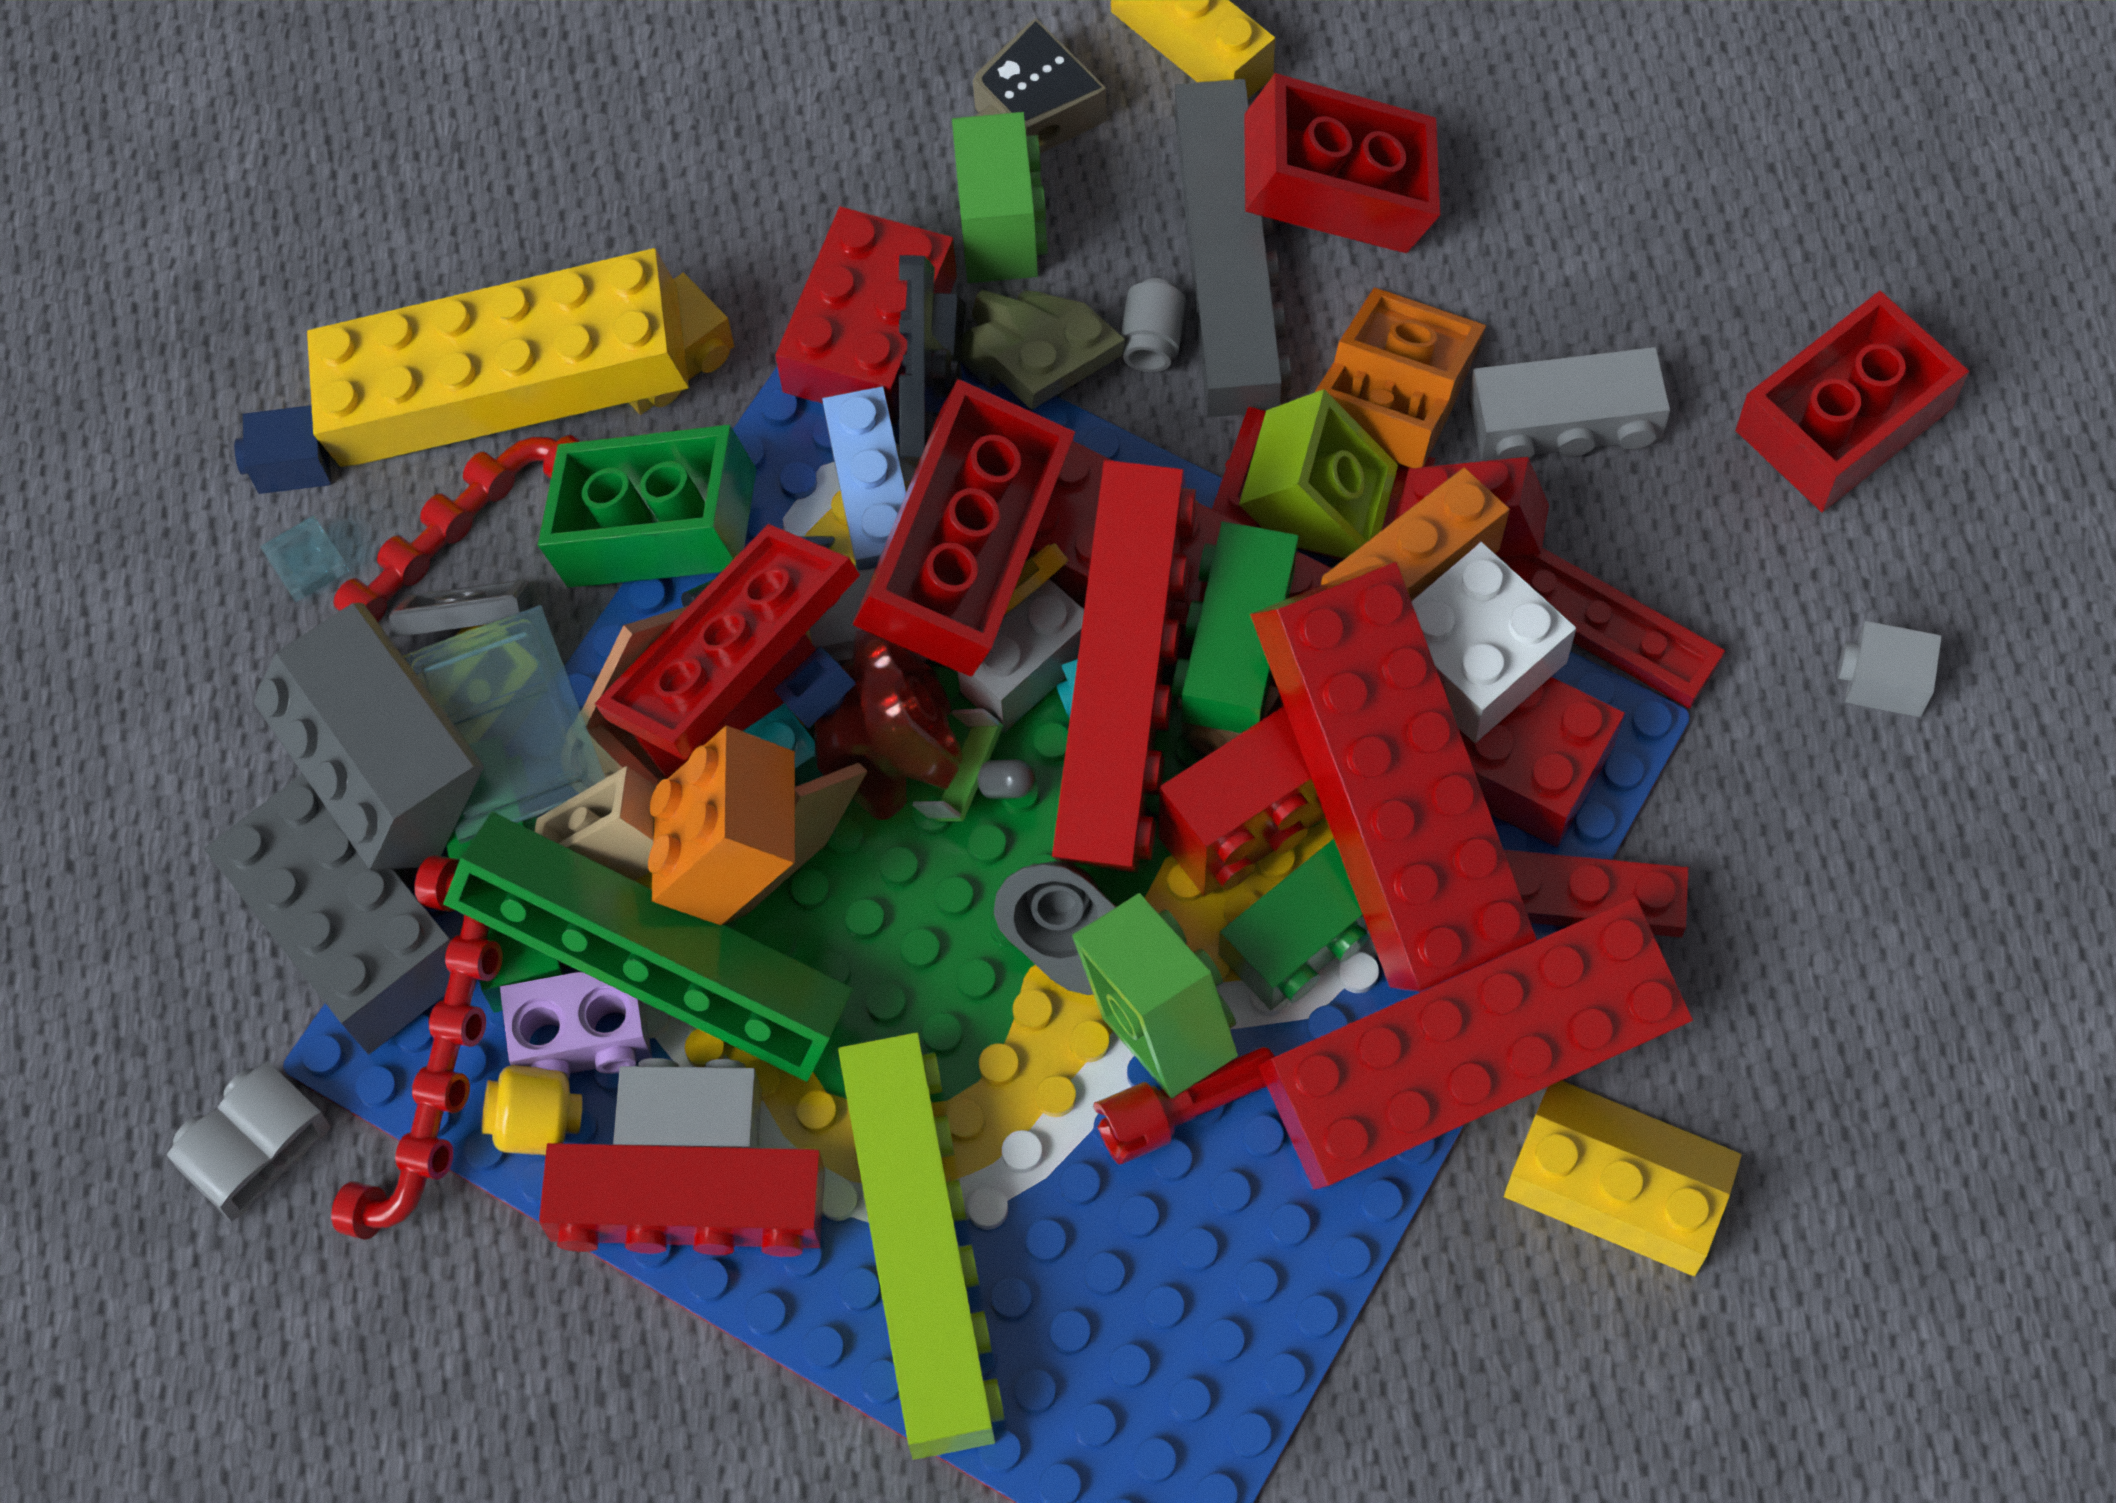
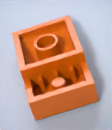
(1402, 372)

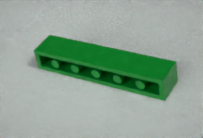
(647, 949)

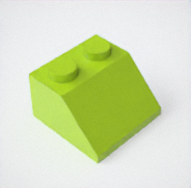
(1318, 476)

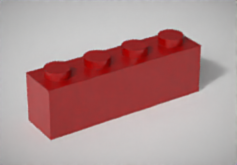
(682, 1198)

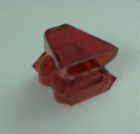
(889, 725)

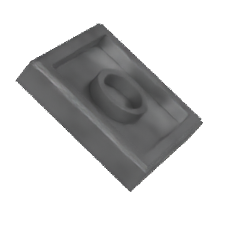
(460, 607)

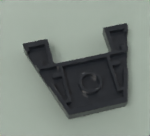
(934, 346)

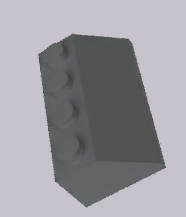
(369, 739)

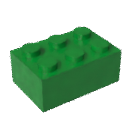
(647, 506)

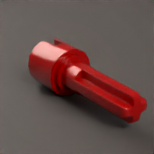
(1145, 1117)

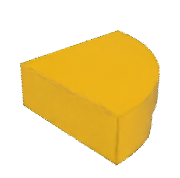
(1036, 572)

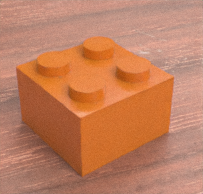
(723, 825)

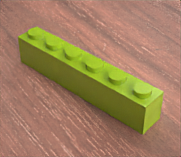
(916, 1246)

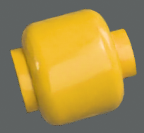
(530, 1109)

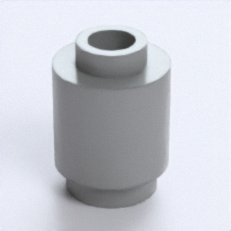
(1152, 324)

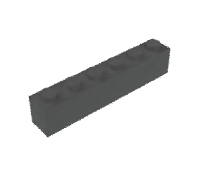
(1228, 254)

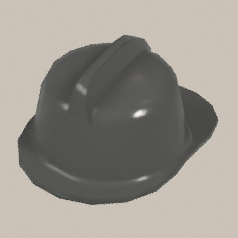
(1043, 909)

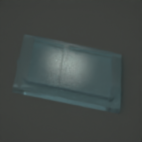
(517, 715)

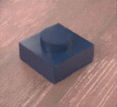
(815, 687)

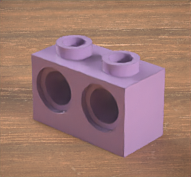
(575, 1005)

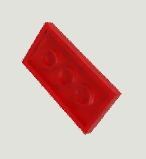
(727, 640)

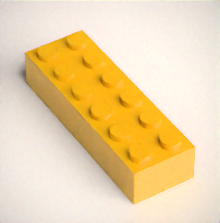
(496, 359)

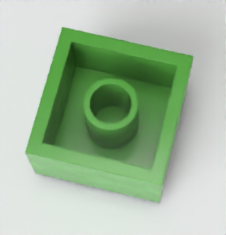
(999, 197)
(1157, 993)

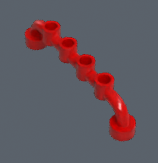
(446, 522)
(364, 1208)

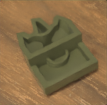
(1036, 344)

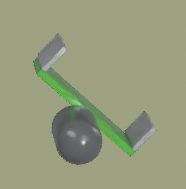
(995, 777)

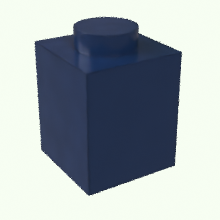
(282, 451)

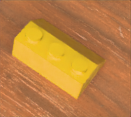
(1624, 1176)

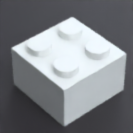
(1490, 639)

